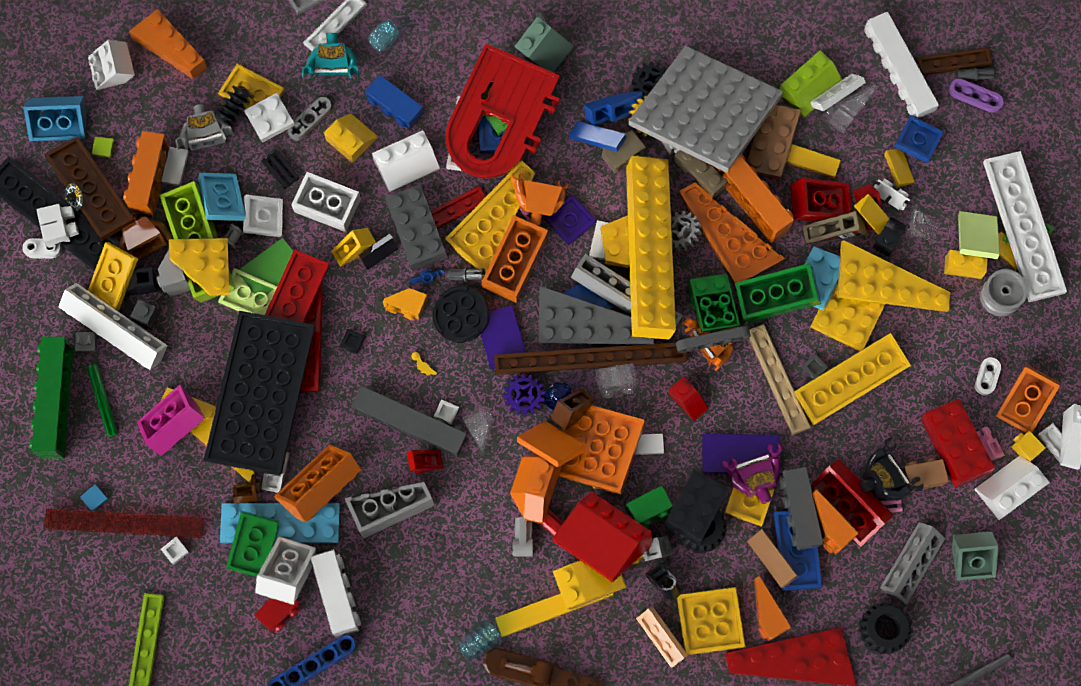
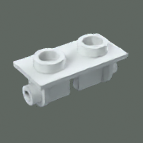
(897, 197)

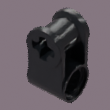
(662, 579)

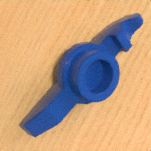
(426, 276)

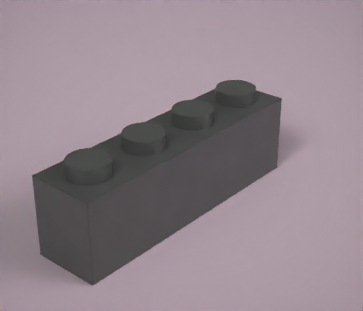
(801, 509)

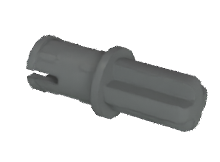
(974, 74)
(466, 274)

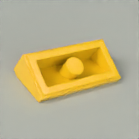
(899, 167)
(872, 213)

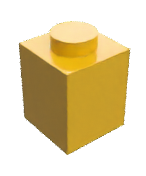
(1027, 446)

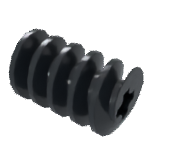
(234, 104)

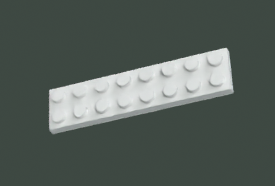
(1024, 226)

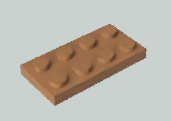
(774, 142)

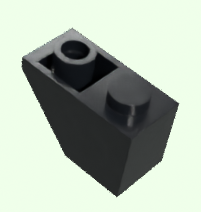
(142, 282)

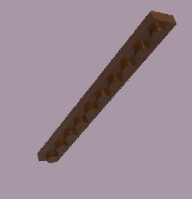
(587, 358)

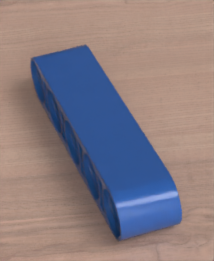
(319, 657)

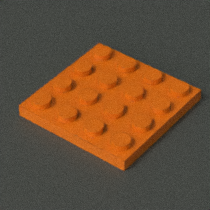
(610, 449)

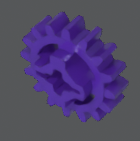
(530, 400)

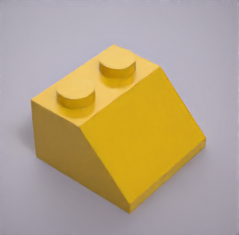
(350, 137)

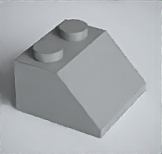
(172, 278)

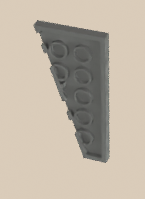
(579, 322)

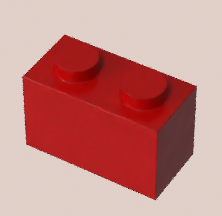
(275, 613)

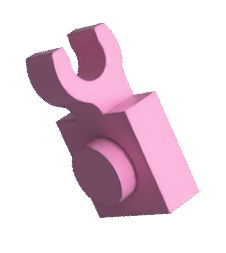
(990, 444)

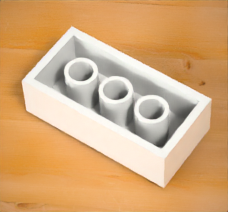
(334, 592)

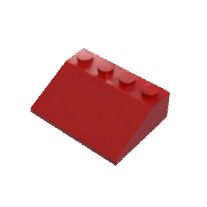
(603, 537)

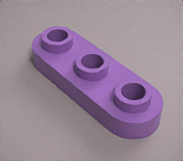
(984, 95)

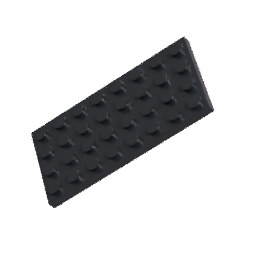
(259, 393)

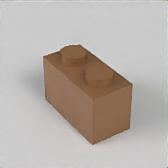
(931, 473)

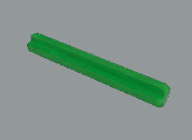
(102, 400)

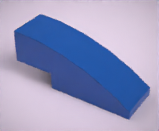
(611, 107)

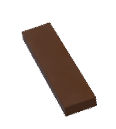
(955, 60)

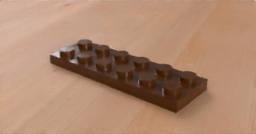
(100, 201)

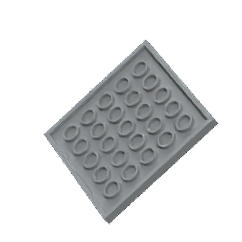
(706, 108)

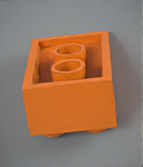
(1028, 399)
(833, 527)

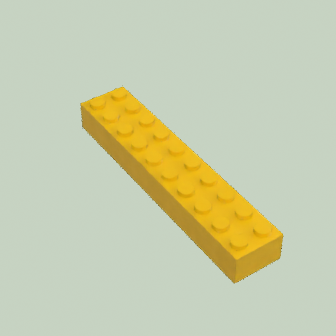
(650, 248)

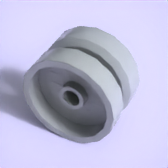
(1003, 292)

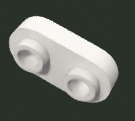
(40, 249)
(987, 377)

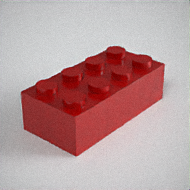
(957, 443)

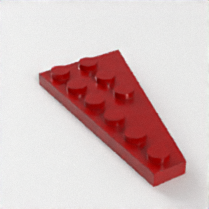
(806, 658)

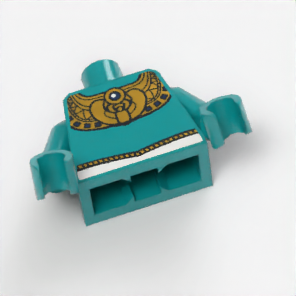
(331, 59)

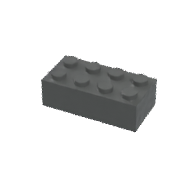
(416, 227)

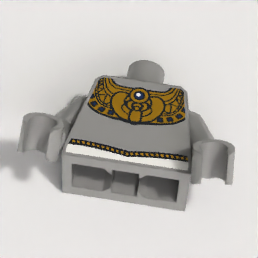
(203, 130)

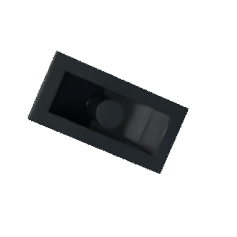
(889, 236)

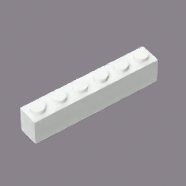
(901, 66)
(113, 326)

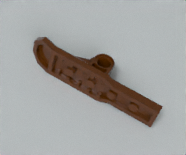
(532, 671)

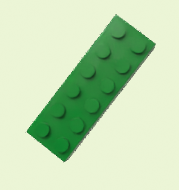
(52, 398)

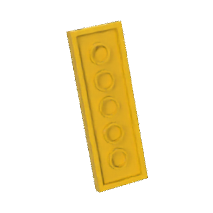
(851, 379)

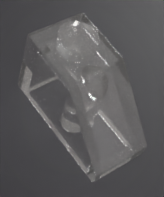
(479, 427)

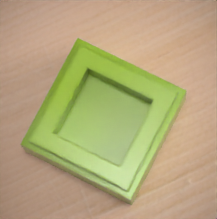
(103, 147)

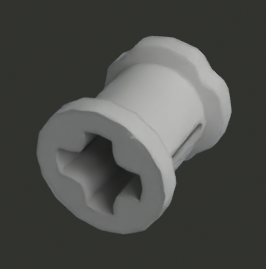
(233, 235)

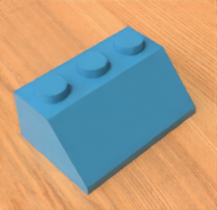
(55, 118)

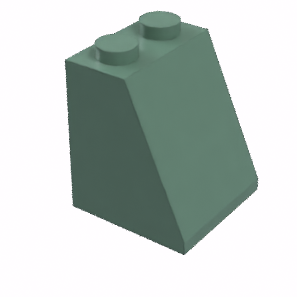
(544, 45)

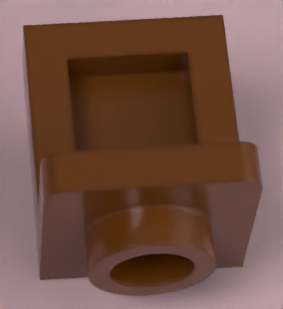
(247, 492)

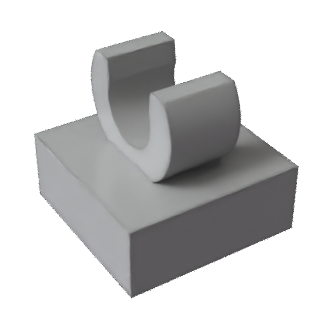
(85, 342)

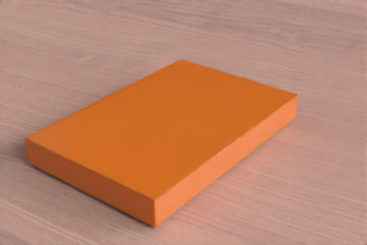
(551, 443)

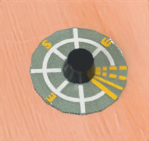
(74, 196)

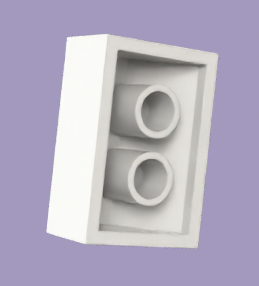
(406, 161)
(1011, 486)

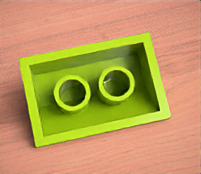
(809, 82)

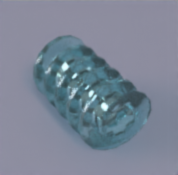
(478, 641)

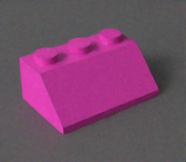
(170, 420)

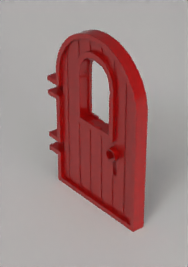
(513, 98)

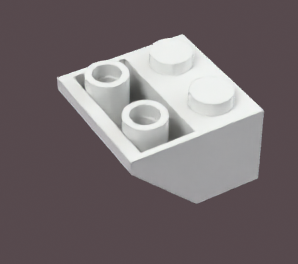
(111, 64)

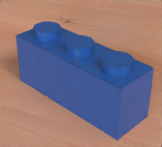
(394, 102)

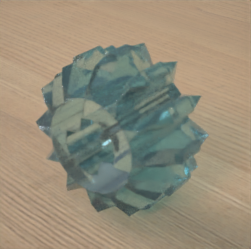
(383, 36)

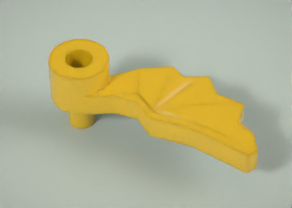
(422, 366)

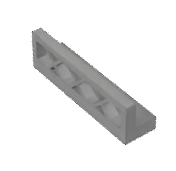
(910, 559)

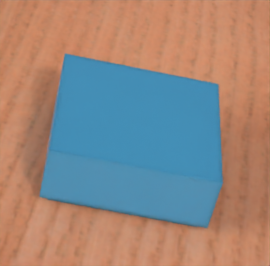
(94, 498)

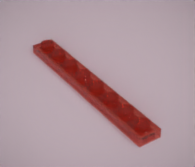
(123, 523)

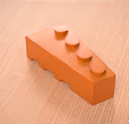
(165, 41)

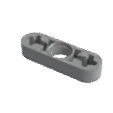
(309, 111)

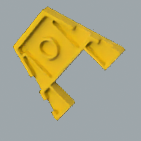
(616, 242)

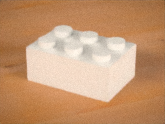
(326, 201)
(285, 570)

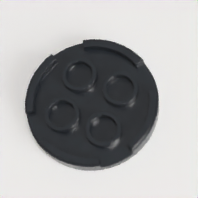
(461, 314)

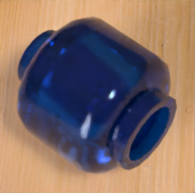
(555, 393)

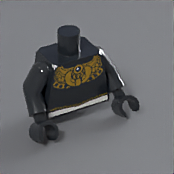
(885, 476)

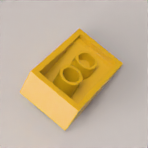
(583, 585)

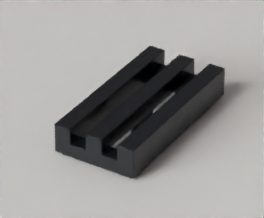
(271, 157)

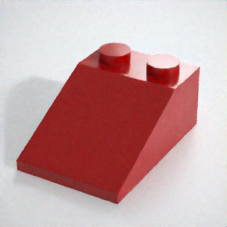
(819, 199)

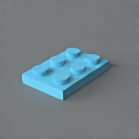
(221, 196)
(826, 273)

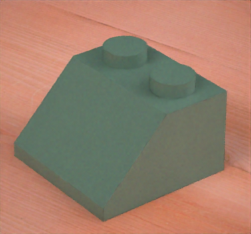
(975, 555)

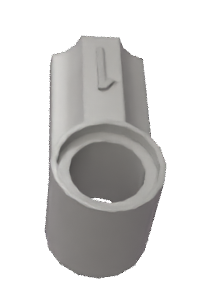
(523, 538)

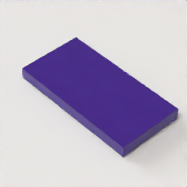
(740, 447)

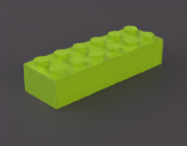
(188, 221)

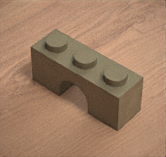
(704, 173)

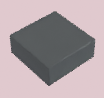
(814, 367)

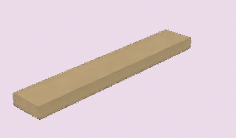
(778, 380)

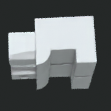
(54, 226)

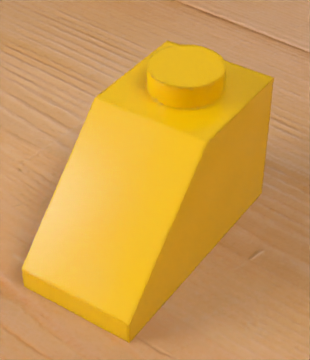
(353, 245)

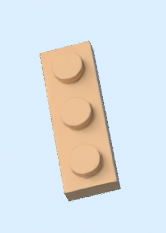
(662, 637)

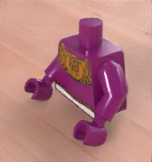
(756, 475)

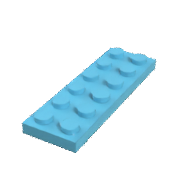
(320, 529)

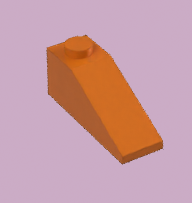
(769, 616)

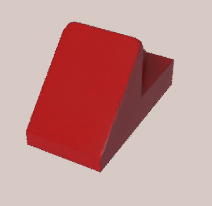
(424, 461)

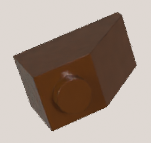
(572, 408)

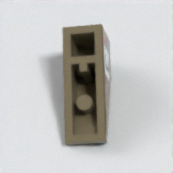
(835, 228)

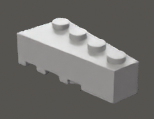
(388, 507)

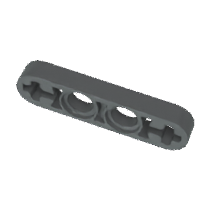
(713, 339)

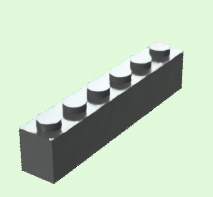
(409, 421)

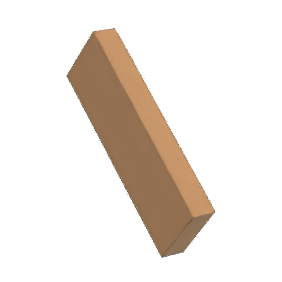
(772, 558)

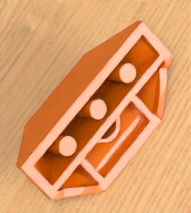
(534, 486)

